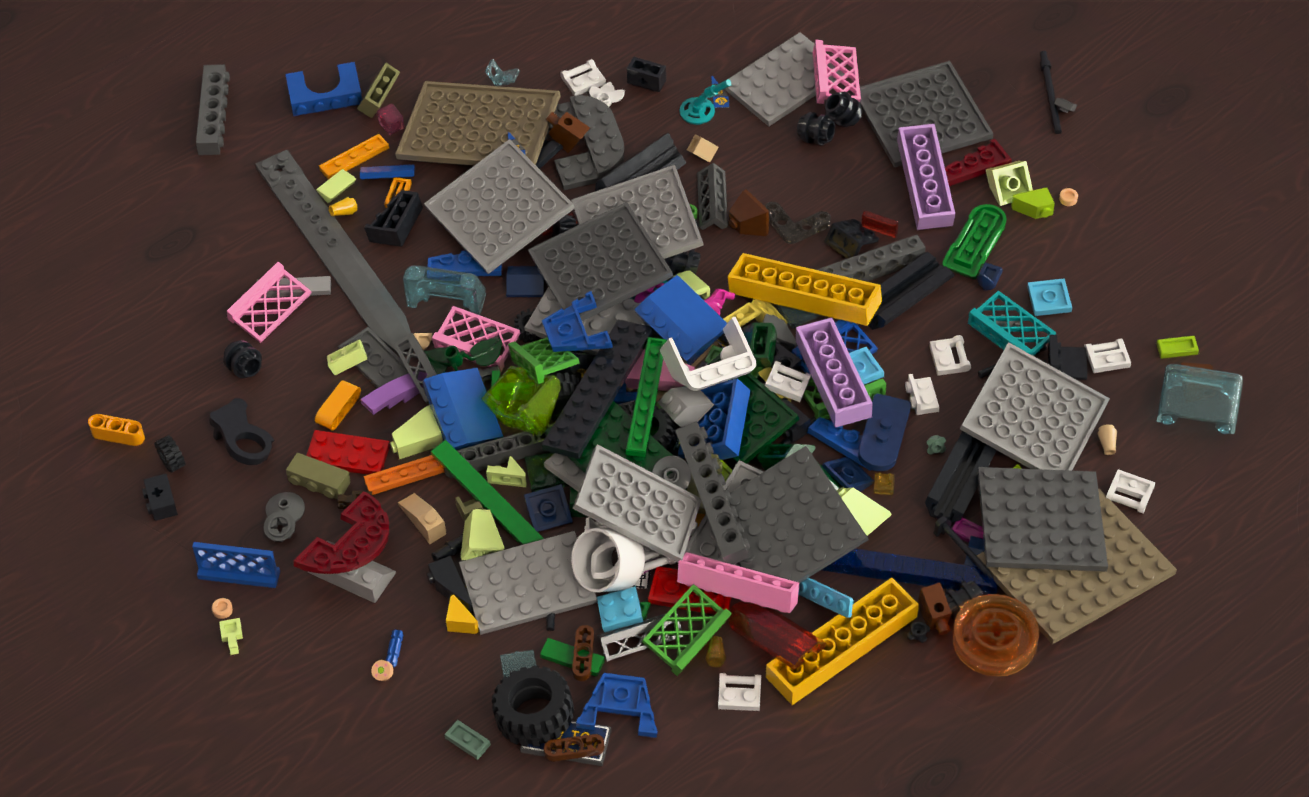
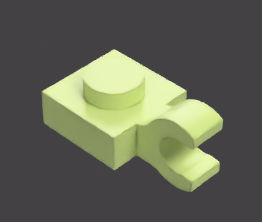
(231, 632)

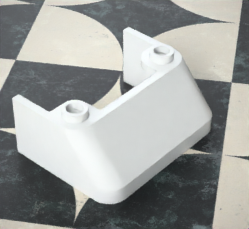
(736, 361)

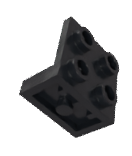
(848, 237)
(1067, 359)

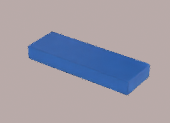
(387, 171)

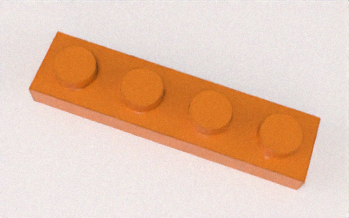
(403, 474)

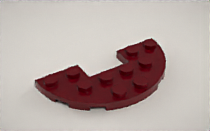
(356, 547)

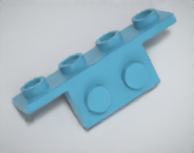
(826, 597)

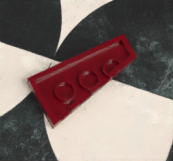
(977, 163)

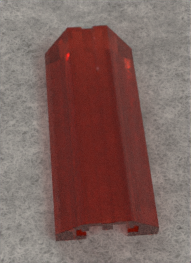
(774, 633)

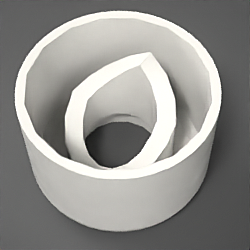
(593, 560)

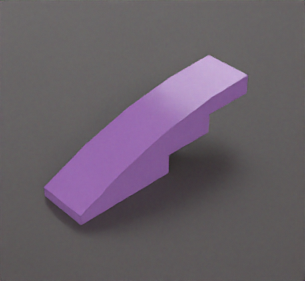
(392, 393)

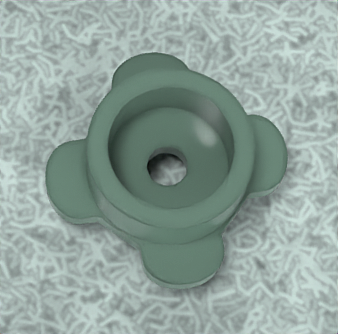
(936, 444)

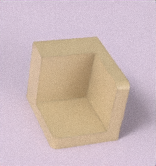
(702, 148)

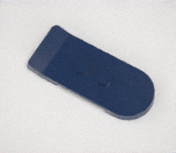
(884, 432)

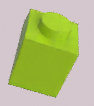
(1034, 203)

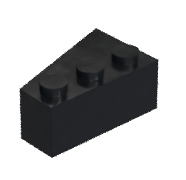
(396, 220)

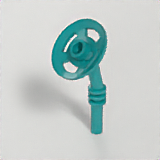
(698, 104)

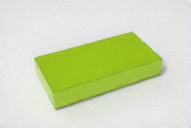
(1177, 347)

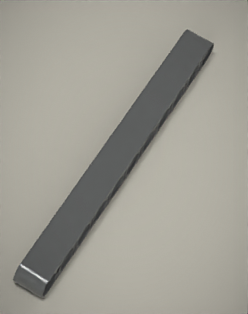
(518, 446)

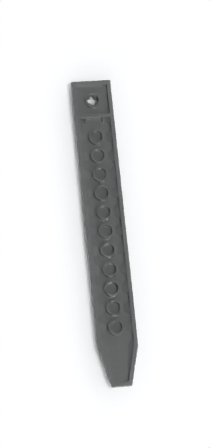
(335, 249)

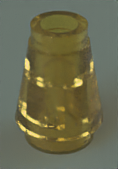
(716, 655)

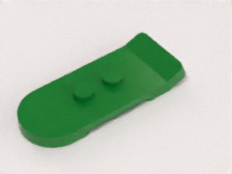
(976, 240)

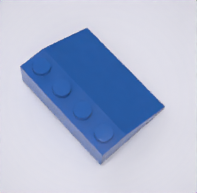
(684, 316)
(460, 410)
(726, 418)

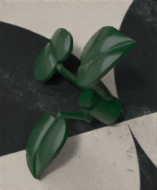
(483, 353)

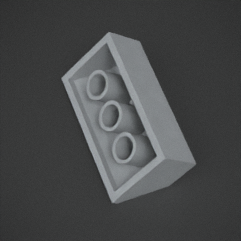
(365, 581)

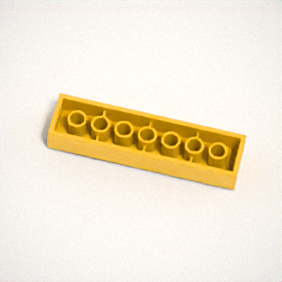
(805, 289)
(846, 639)

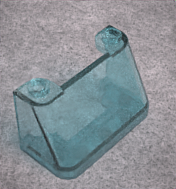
(426, 281)
(1200, 396)

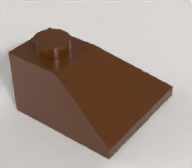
(749, 216)

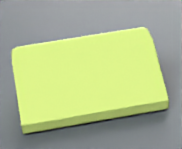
(335, 185)
(346, 357)

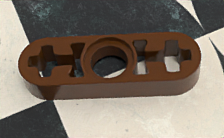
(587, 660)
(581, 753)

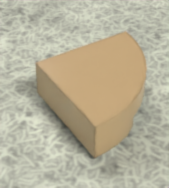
(424, 339)

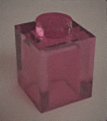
(390, 119)

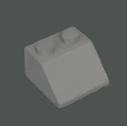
(685, 405)

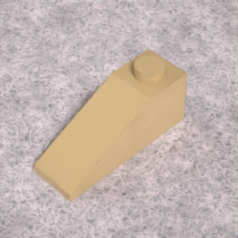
(423, 517)

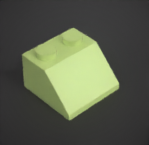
(1009, 180)

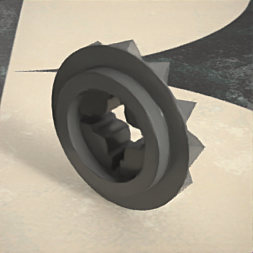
(272, 523)

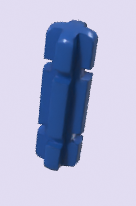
(394, 647)

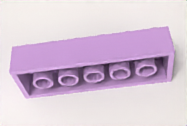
(926, 176)
(833, 372)

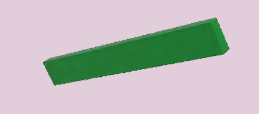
(645, 398)
(485, 493)

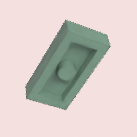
(467, 739)

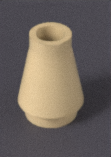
(1107, 436)

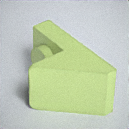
(511, 476)

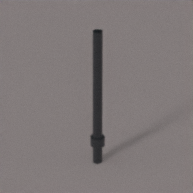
(1046, 67)

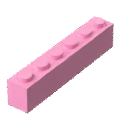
(738, 582)

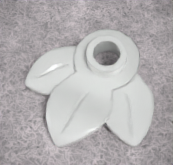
(607, 93)

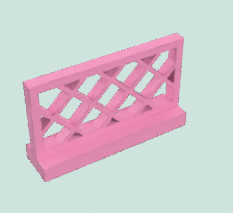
(820, 62)
(255, 294)
(441, 340)

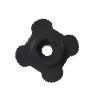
(918, 627)

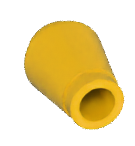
(344, 207)

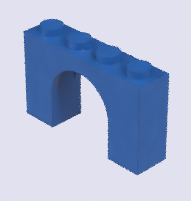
(344, 95)

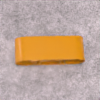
(337, 405)
(116, 429)

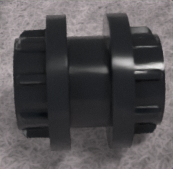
(843, 109)
(816, 128)
(684, 261)
(242, 359)
(959, 598)

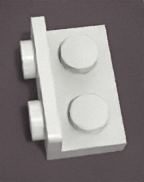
(922, 395)

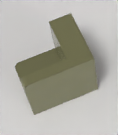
(467, 507)

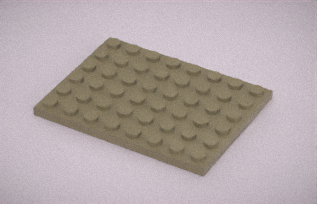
(471, 121)
(1074, 598)

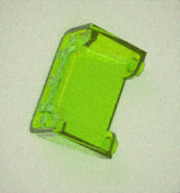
(522, 401)

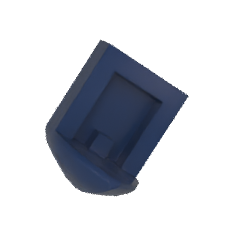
(989, 276)

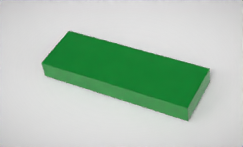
(563, 655)

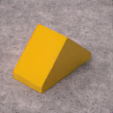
(459, 618)

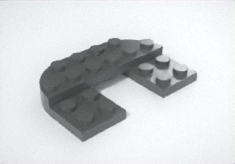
(602, 142)

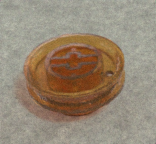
(1000, 635)

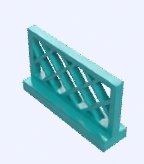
(1001, 335)

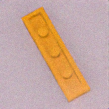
(354, 156)

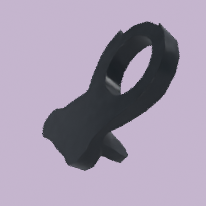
(232, 425)

